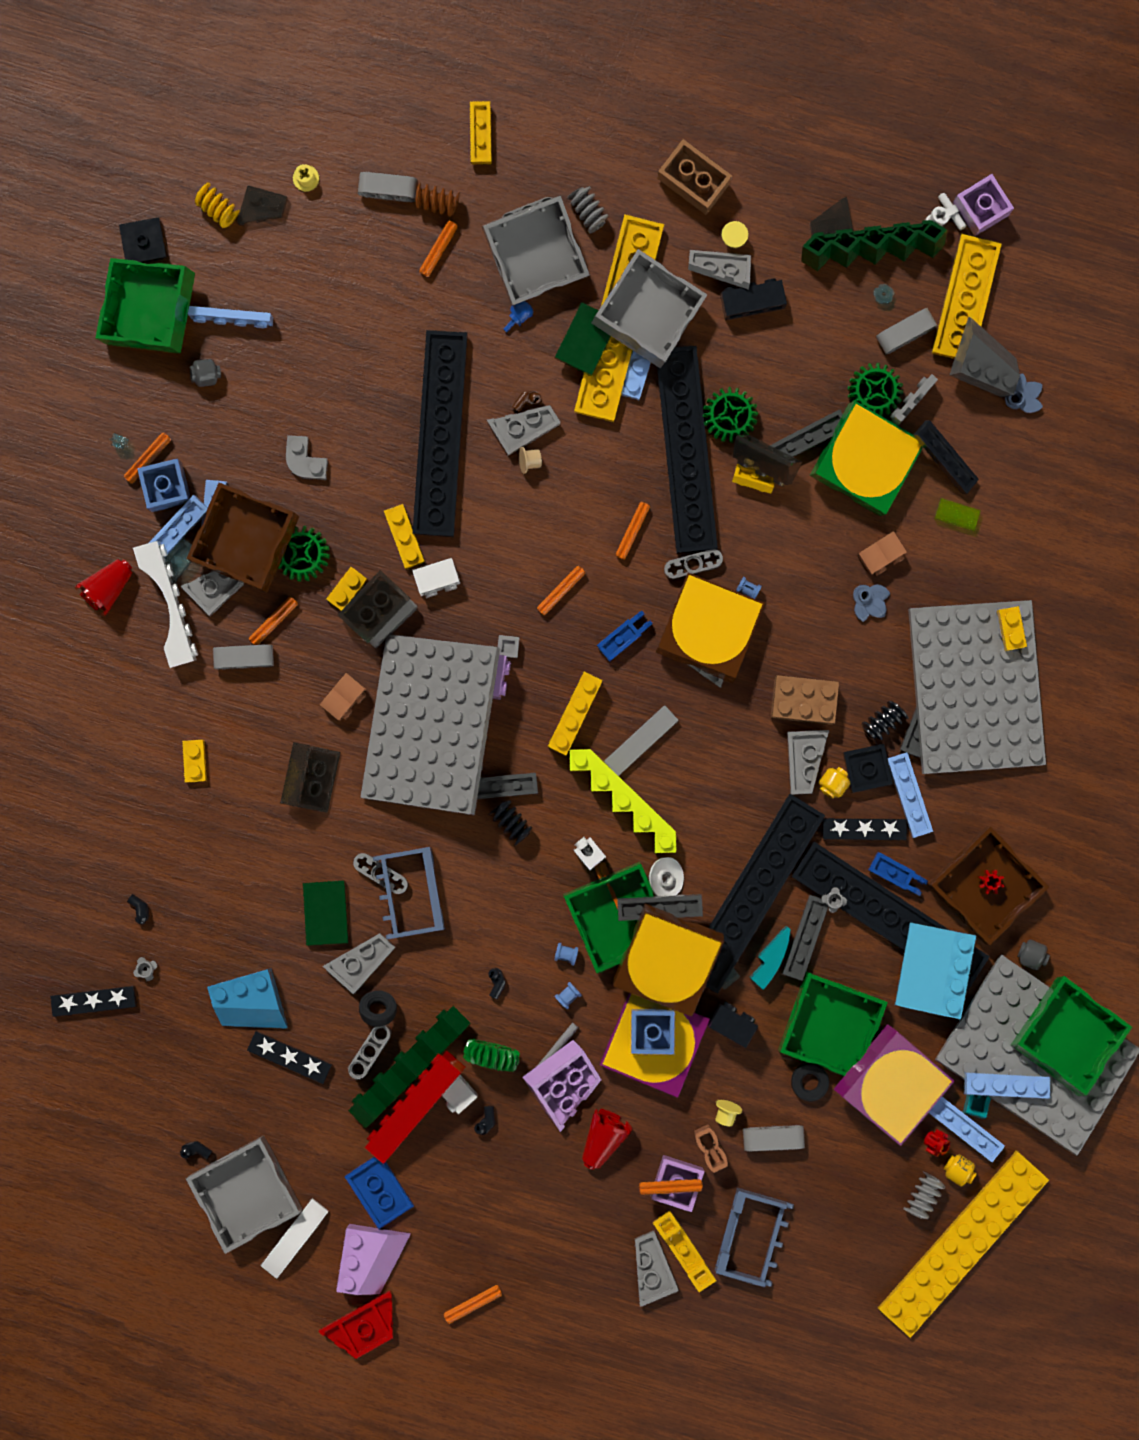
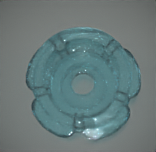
(883, 299)
(119, 441)

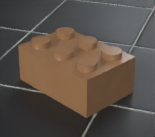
(694, 177)
(804, 700)

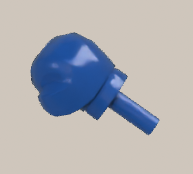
(519, 314)

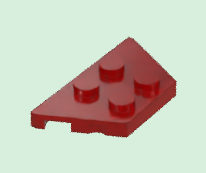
(363, 1327)

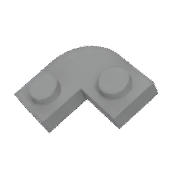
(300, 463)

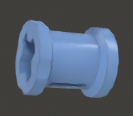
(748, 588)
(566, 954)
(568, 995)

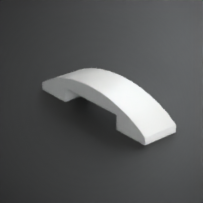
(294, 1238)

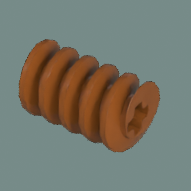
(436, 200)

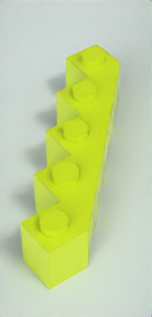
(624, 799)

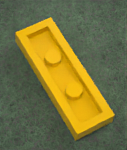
(480, 132)
(403, 536)

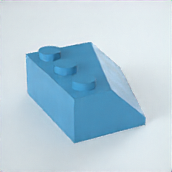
(248, 1001)

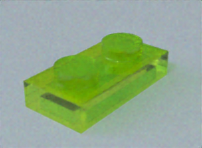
(957, 514)

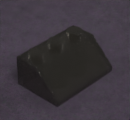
(765, 459)
(374, 606)
(310, 777)

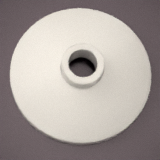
(672, 877)

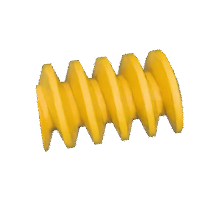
(215, 207)

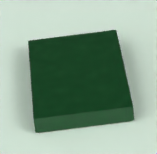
(583, 342)
(325, 912)

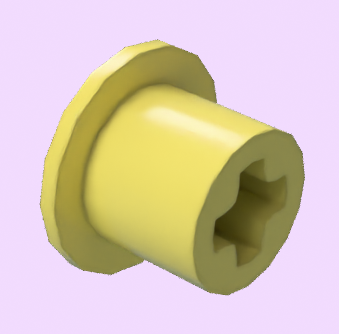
(305, 177)
(734, 234)
(727, 1112)

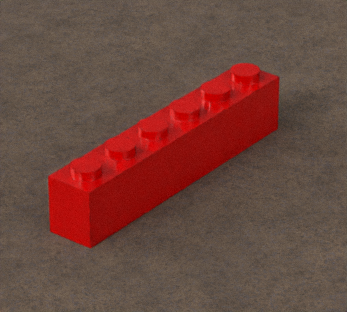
(414, 1107)

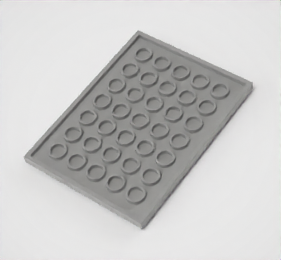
(971, 695)
(430, 723)
(984, 1046)

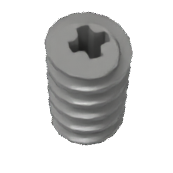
(588, 209)
(925, 1196)

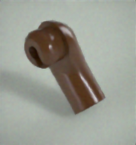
(526, 398)

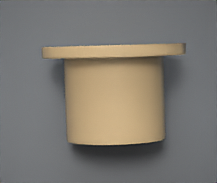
(529, 459)

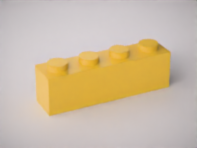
(575, 713)

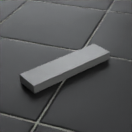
(641, 740)

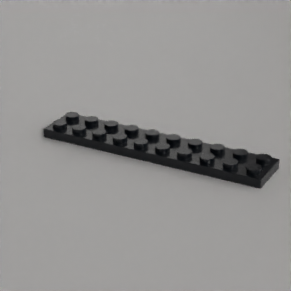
(440, 433)
(686, 451)
(761, 883)
(869, 900)

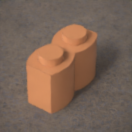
(882, 553)
(343, 697)
(712, 1152)

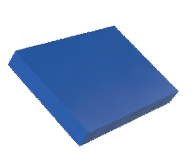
(379, 1191)

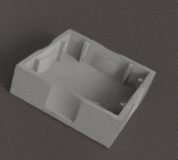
(535, 250)
(649, 308)
(244, 1194)

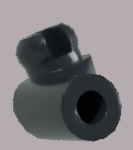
(487, 1122)

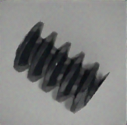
(883, 721)
(511, 822)

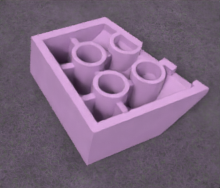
(563, 1082)
(368, 1258)

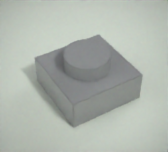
(508, 646)

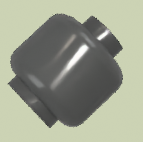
(204, 372)
(1033, 954)

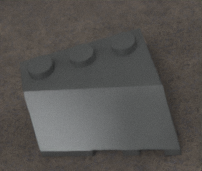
(985, 362)

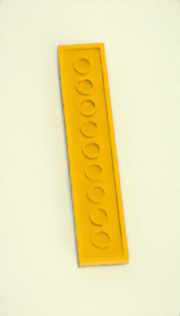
(602, 392)
(963, 1244)

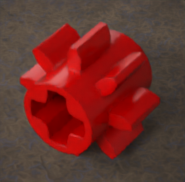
(984, 879)
(937, 1143)

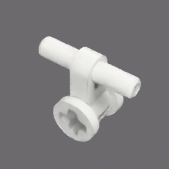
(942, 215)

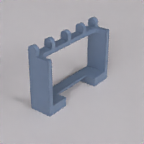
(429, 869)
(736, 1210)

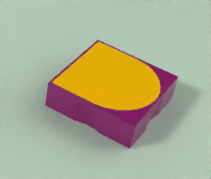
(659, 1071)
(894, 1085)

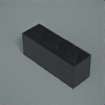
(752, 301)

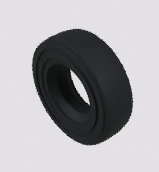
(377, 1019)
(819, 1091)

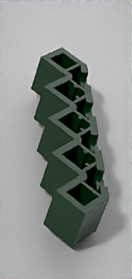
(873, 243)
(408, 1066)

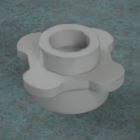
(840, 901)
(139, 971)

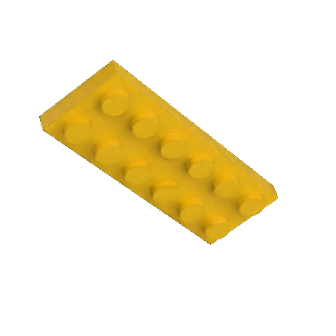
(966, 291)

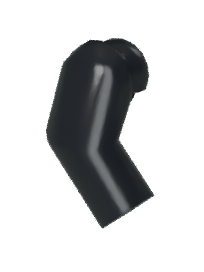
(142, 909)
(498, 981)
(195, 1148)

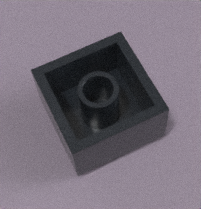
(732, 1024)

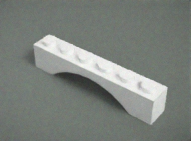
(178, 644)

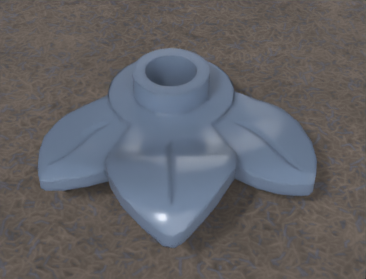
(1026, 394)
(872, 604)

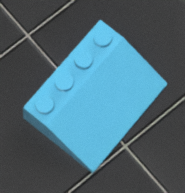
(935, 970)

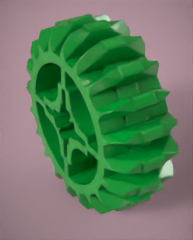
(868, 384)
(724, 397)
(308, 546)
(491, 1055)

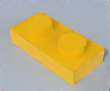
(748, 477)
(347, 588)
(1011, 628)
(194, 761)

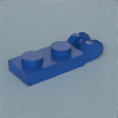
(622, 637)
(895, 873)

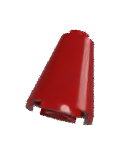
(105, 585)
(604, 1137)

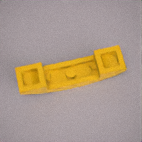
(684, 1251)

